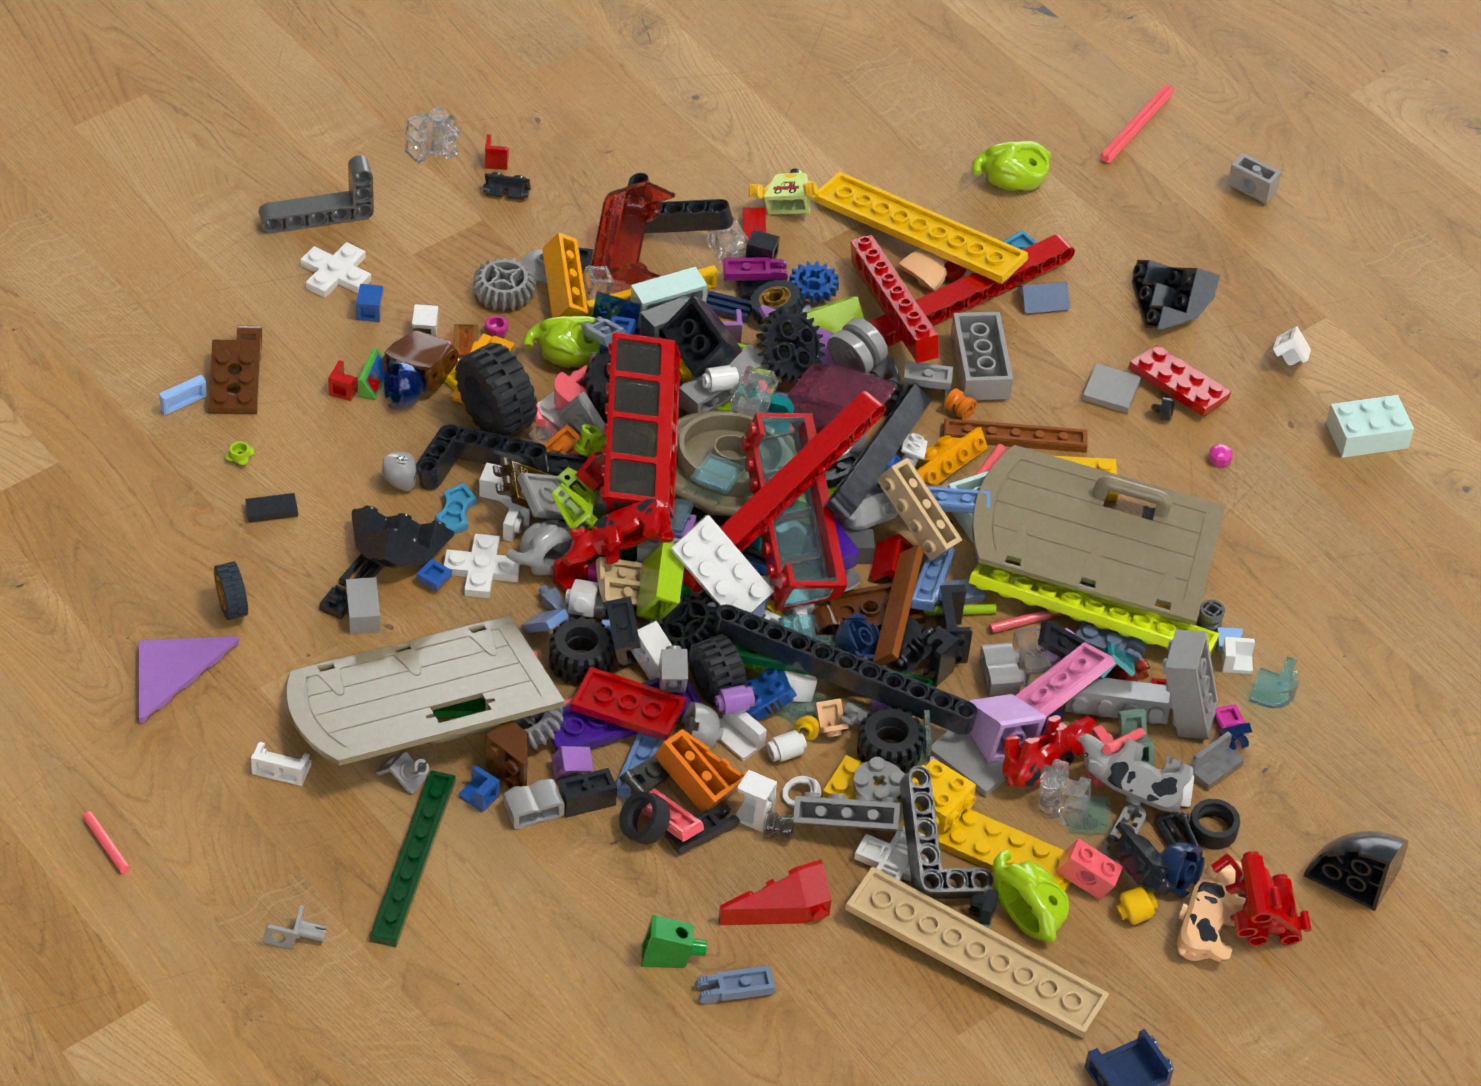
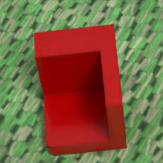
(495, 156)
(341, 384)
(591, 471)
(565, 575)

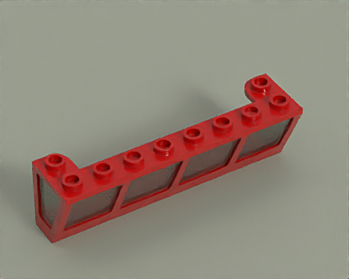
(641, 421)

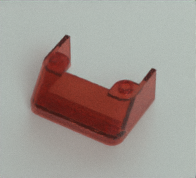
(623, 230)

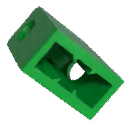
(670, 943)

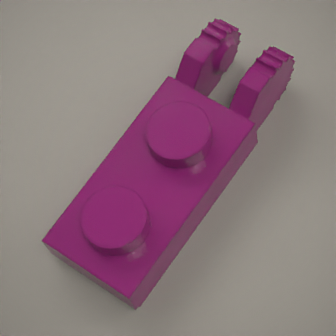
(754, 269)

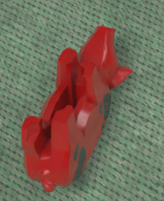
(621, 531)
(1024, 763)

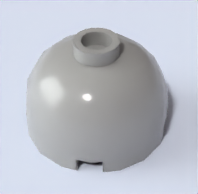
(702, 724)

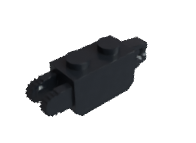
(1140, 859)

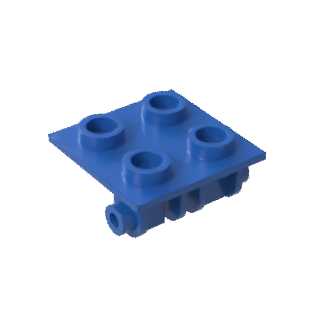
(769, 688)

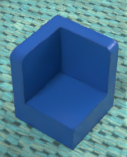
(369, 303)
(481, 790)

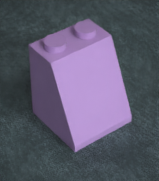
(1000, 718)

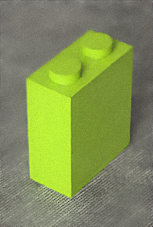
(660, 584)

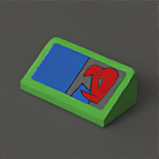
(372, 376)

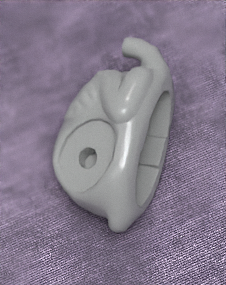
(543, 545)

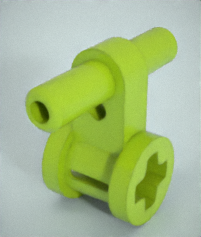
(595, 443)

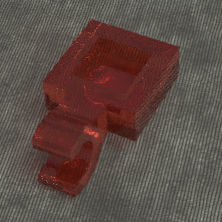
(1140, 672)

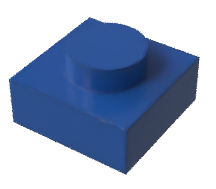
(434, 575)

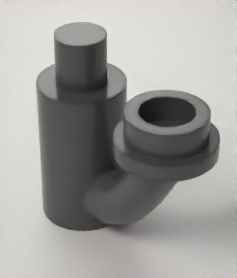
(885, 367)

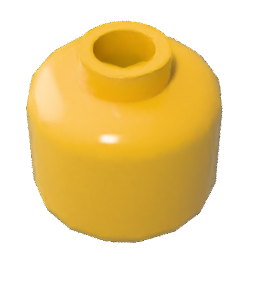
(1137, 905)

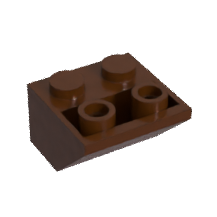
(507, 754)

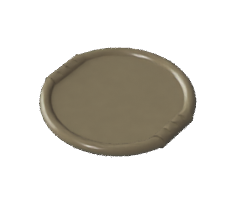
(720, 435)

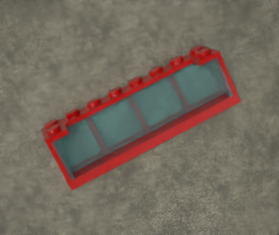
(803, 541)

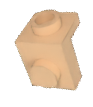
(829, 717)

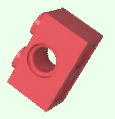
(1089, 869)

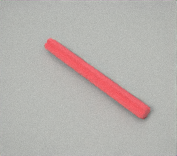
(1136, 123)

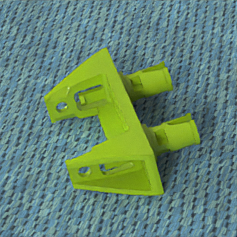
(579, 508)

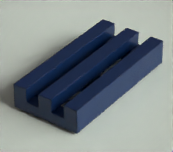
(729, 304)

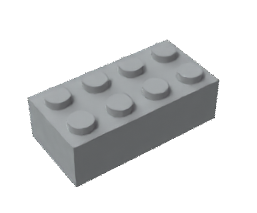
(981, 355)
(1190, 684)

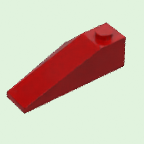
(792, 900)

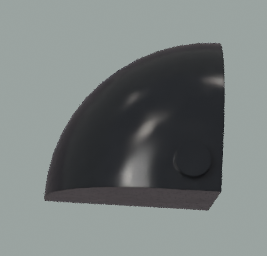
(1359, 865)

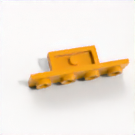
(950, 455)

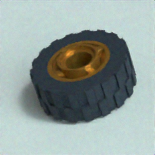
(776, 295)
(231, 590)

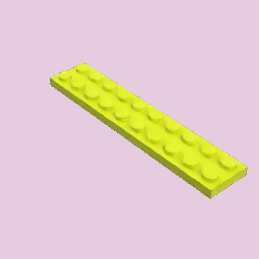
(1084, 606)

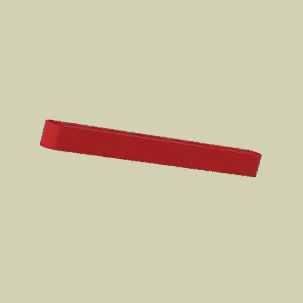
(977, 288)
(799, 474)

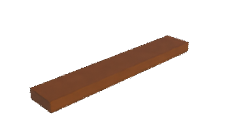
(1021, 435)
(898, 606)

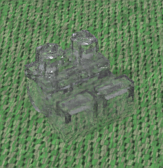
(431, 134)
(1063, 796)

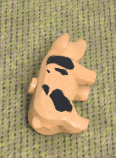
(1206, 914)

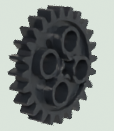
(801, 346)

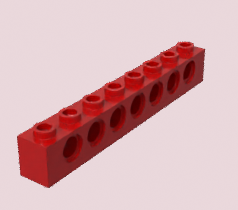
(894, 299)

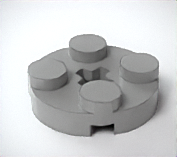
(878, 770)

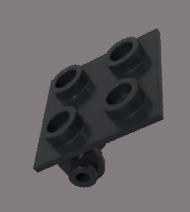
(913, 646)

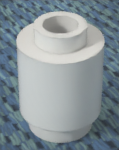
(720, 378)
(786, 746)

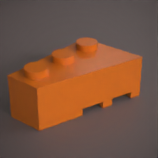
(698, 771)

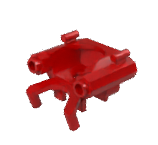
(1268, 902)

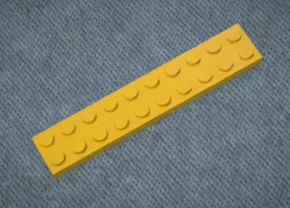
(921, 227)
(974, 835)

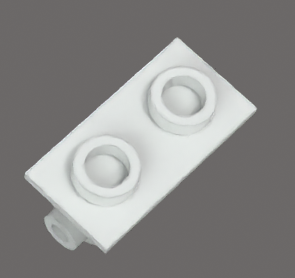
(914, 448)

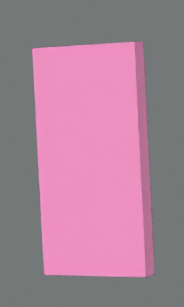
(1066, 679)

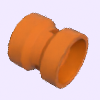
(959, 403)

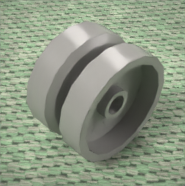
(857, 345)

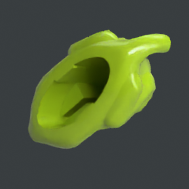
(1014, 165)
(563, 341)
(1030, 897)

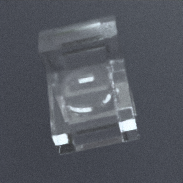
(600, 279)

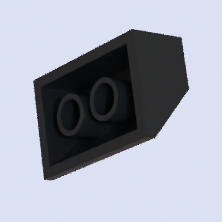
(701, 337)

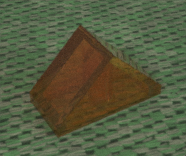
(464, 337)

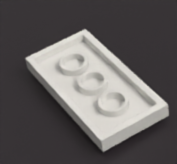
(720, 567)

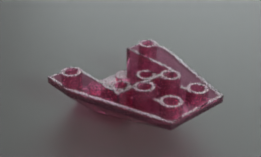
(829, 388)

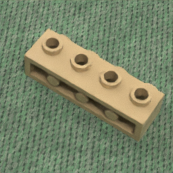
(919, 509)

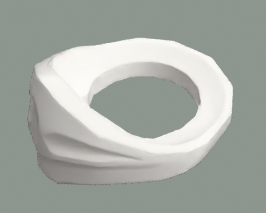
(813, 783)

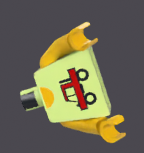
(787, 193)

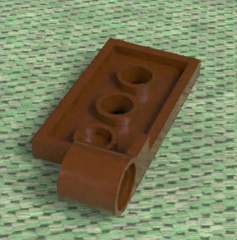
(236, 354)
(829, 616)

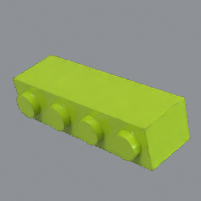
(836, 314)

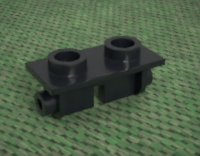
(517, 186)

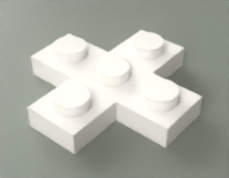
(335, 269)
(482, 566)
(887, 857)

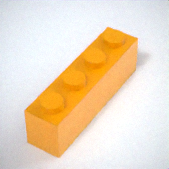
(564, 277)

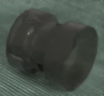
(779, 826)

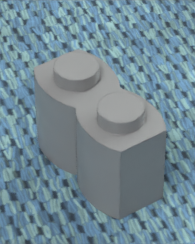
(1000, 668)
(533, 803)

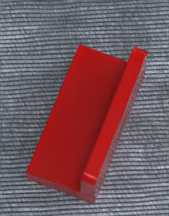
(887, 556)

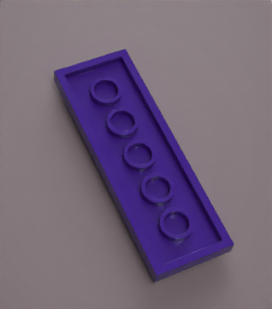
(587, 731)

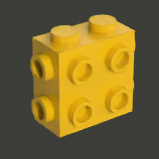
(950, 792)

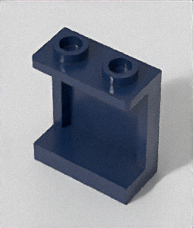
(1131, 1064)

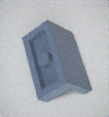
(1045, 297)

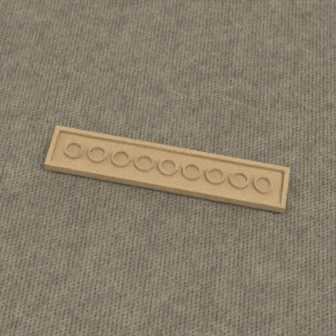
(977, 952)

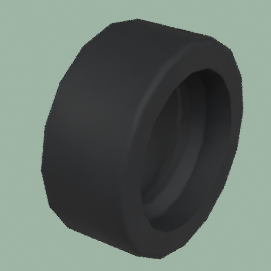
(1220, 809)
(630, 813)

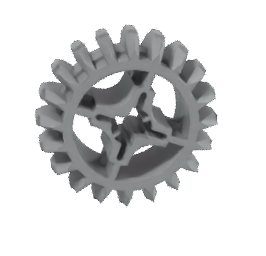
(504, 284)
(541, 726)

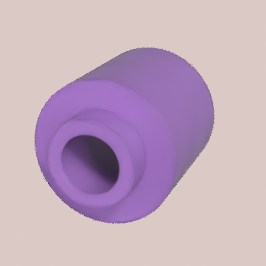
(735, 699)

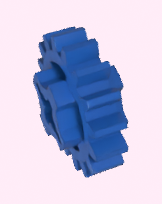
(814, 281)

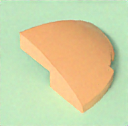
(926, 267)

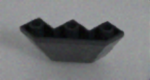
(1171, 293)
(397, 539)

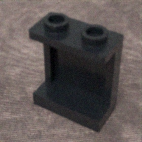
(949, 615)
(623, 630)

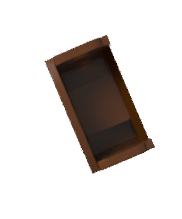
(426, 352)

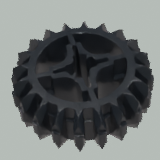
(690, 622)

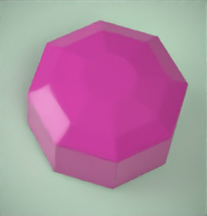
(496, 326)
(1220, 455)

